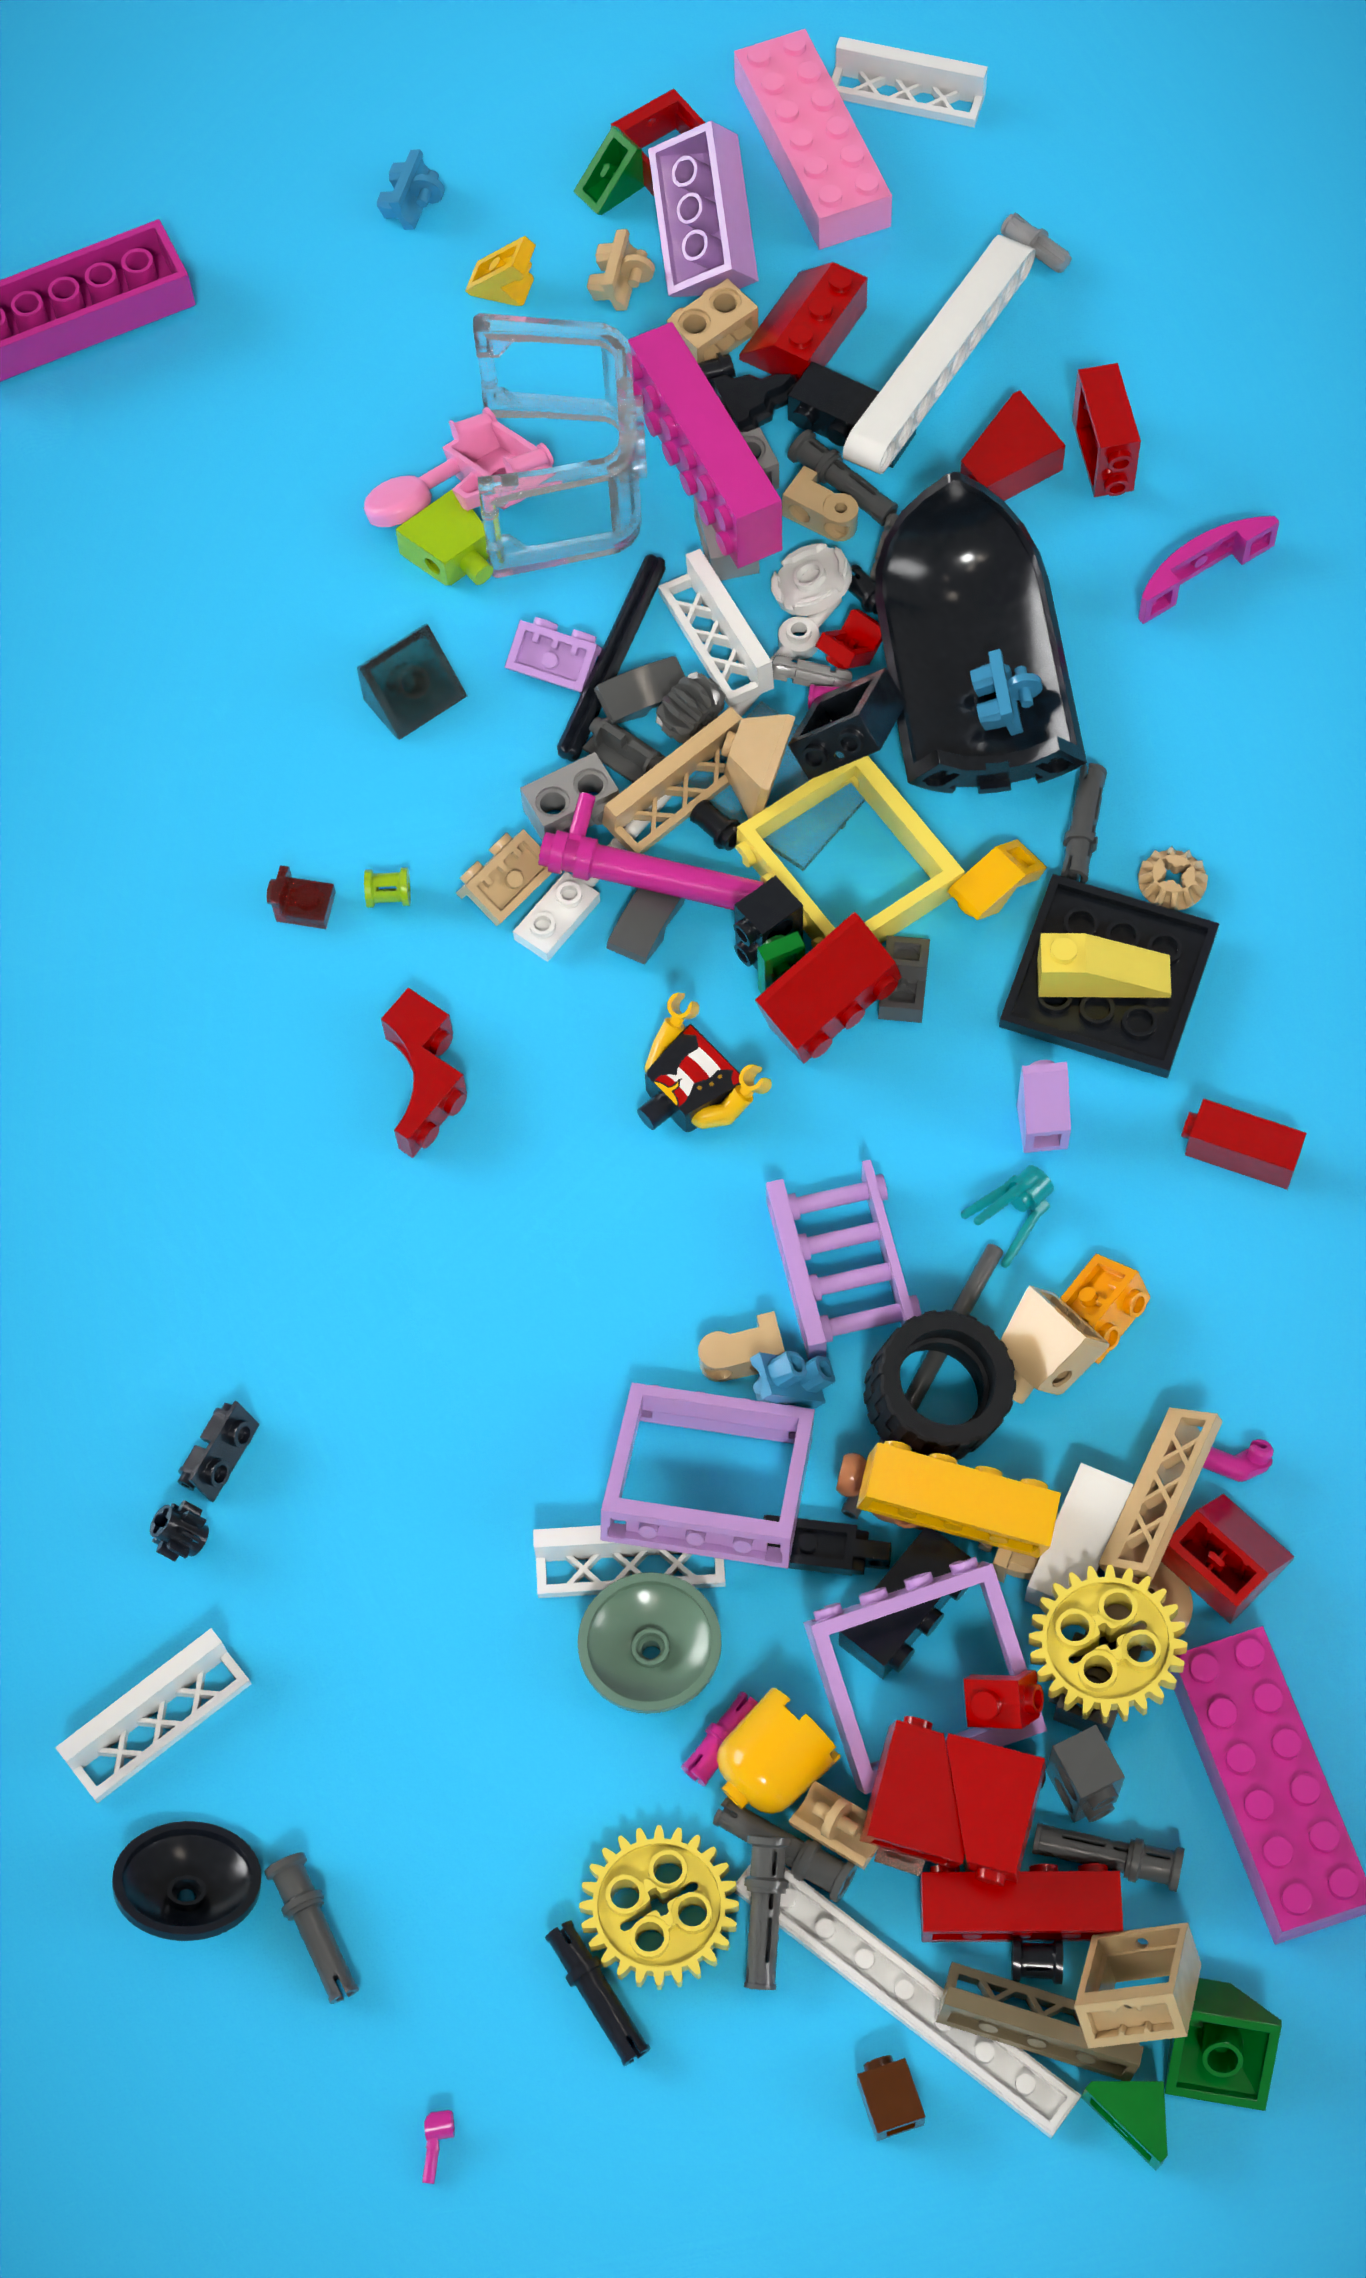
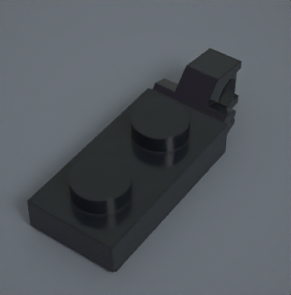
(834, 1548)

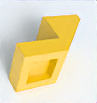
(995, 878)

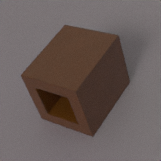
(890, 2097)

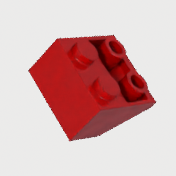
(1225, 1557)

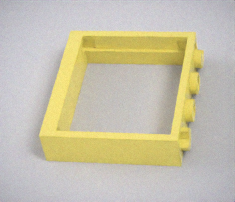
(896, 815)

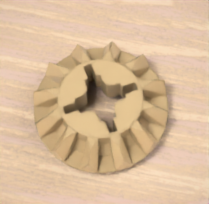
(1169, 893)

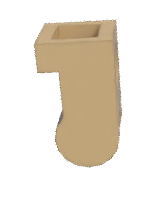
(819, 508)
(728, 1355)

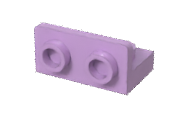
(552, 655)

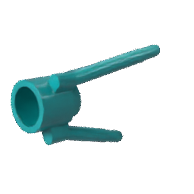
(1024, 1193)

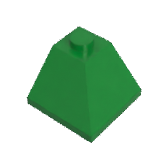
(1226, 2049)

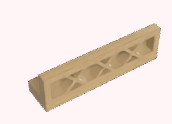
(663, 780)
(1160, 1493)

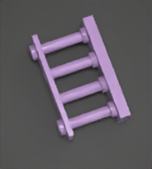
(798, 1248)

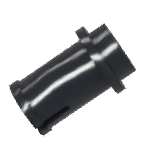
(718, 366)
(863, 589)
(715, 824)

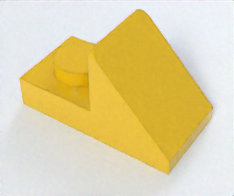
(504, 274)

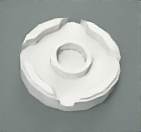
(811, 579)

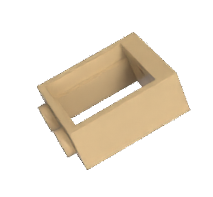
(1143, 2011)

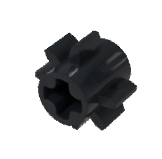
(179, 1530)

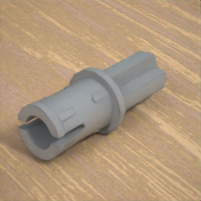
(1046, 249)

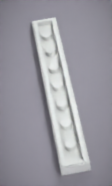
(916, 2001)

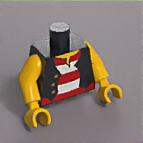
(692, 1078)

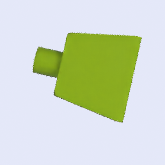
(446, 542)

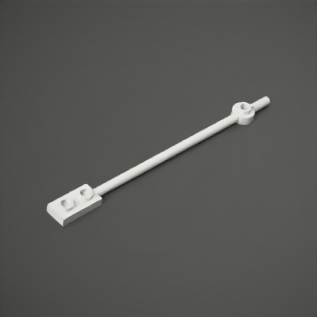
(574, 899)

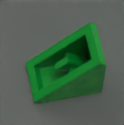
(612, 174)
(1135, 2113)

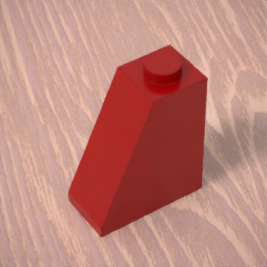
(1014, 450)
(914, 1796)
(995, 1804)

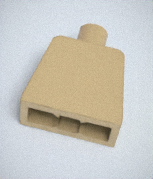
(1049, 1344)

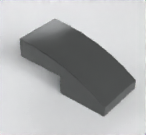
(638, 690)
(643, 924)
(908, 998)

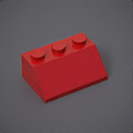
(808, 320)
(829, 989)

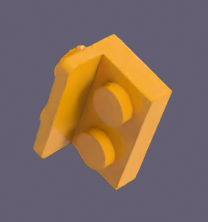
(1107, 1298)

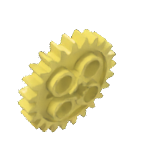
(1130, 1680)
(682, 1944)

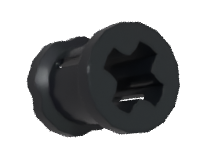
(1037, 1960)

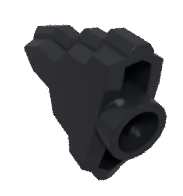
(751, 399)

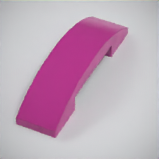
(1240, 538)

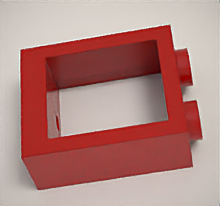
(665, 115)
(1106, 430)

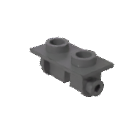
(621, 749)

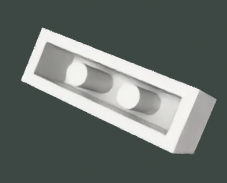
(1079, 1531)

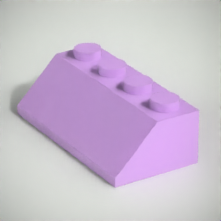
(702, 211)

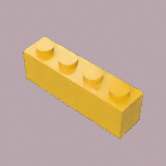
(959, 1499)

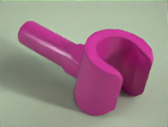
(437, 2126)

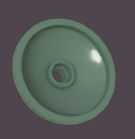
(641, 1614)

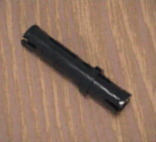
(598, 1994)

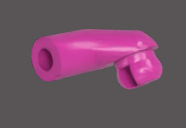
(1242, 1465)

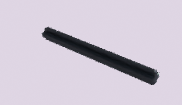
(612, 655)

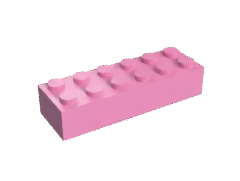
(812, 139)

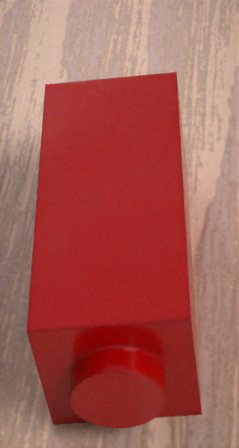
(1243, 1143)

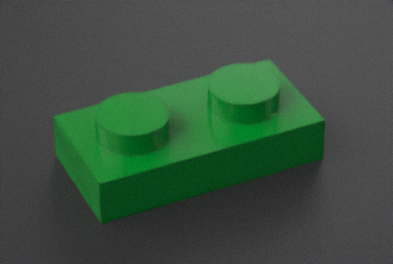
(777, 957)

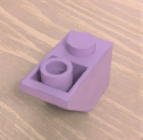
(1044, 1106)

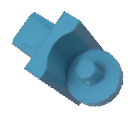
(413, 190)
(998, 678)
(792, 1379)

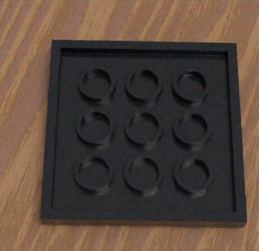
(1120, 1030)

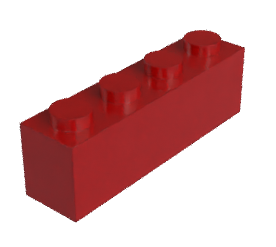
(1036, 1908)

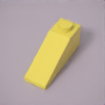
(1100, 968)

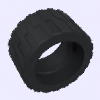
(966, 1342)

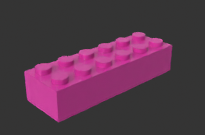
(90, 297)
(705, 447)
(1270, 1786)

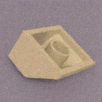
(755, 758)

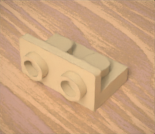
(506, 877)

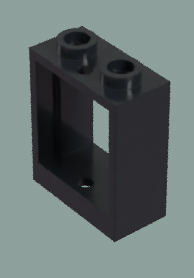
(847, 721)

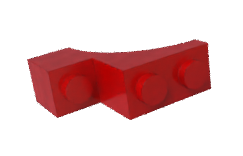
(439, 1090)

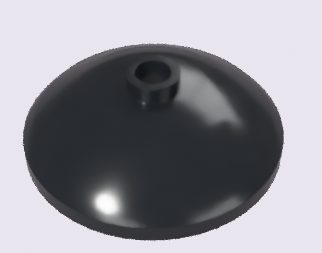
(186, 1881)

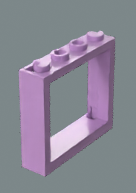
(699, 1530)
(880, 1603)

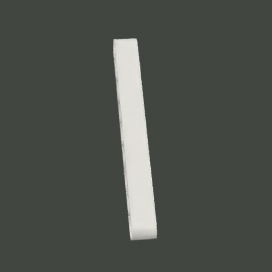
(938, 355)

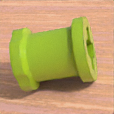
(400, 880)

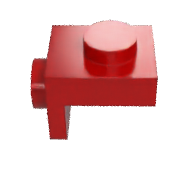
(852, 644)
(1003, 1700)

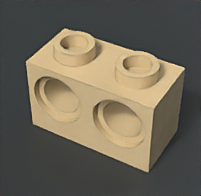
(716, 321)

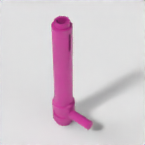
(588, 859)

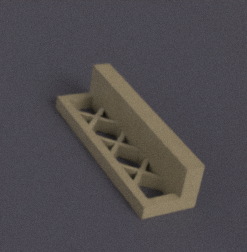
(1028, 2029)

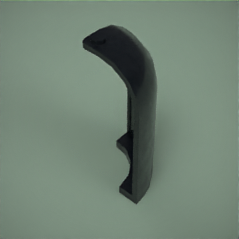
(947, 591)

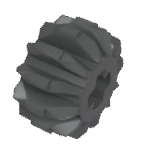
(690, 706)

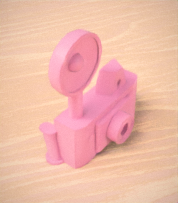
(478, 450)

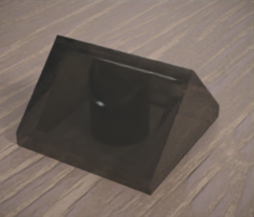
(410, 682)

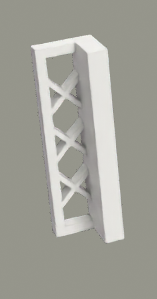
(911, 75)
(728, 620)
(584, 1543)
(141, 1703)

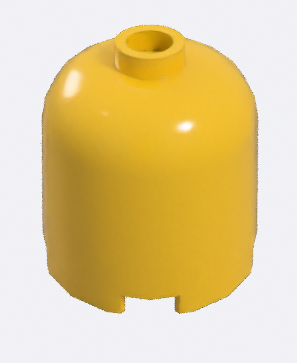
(773, 1756)

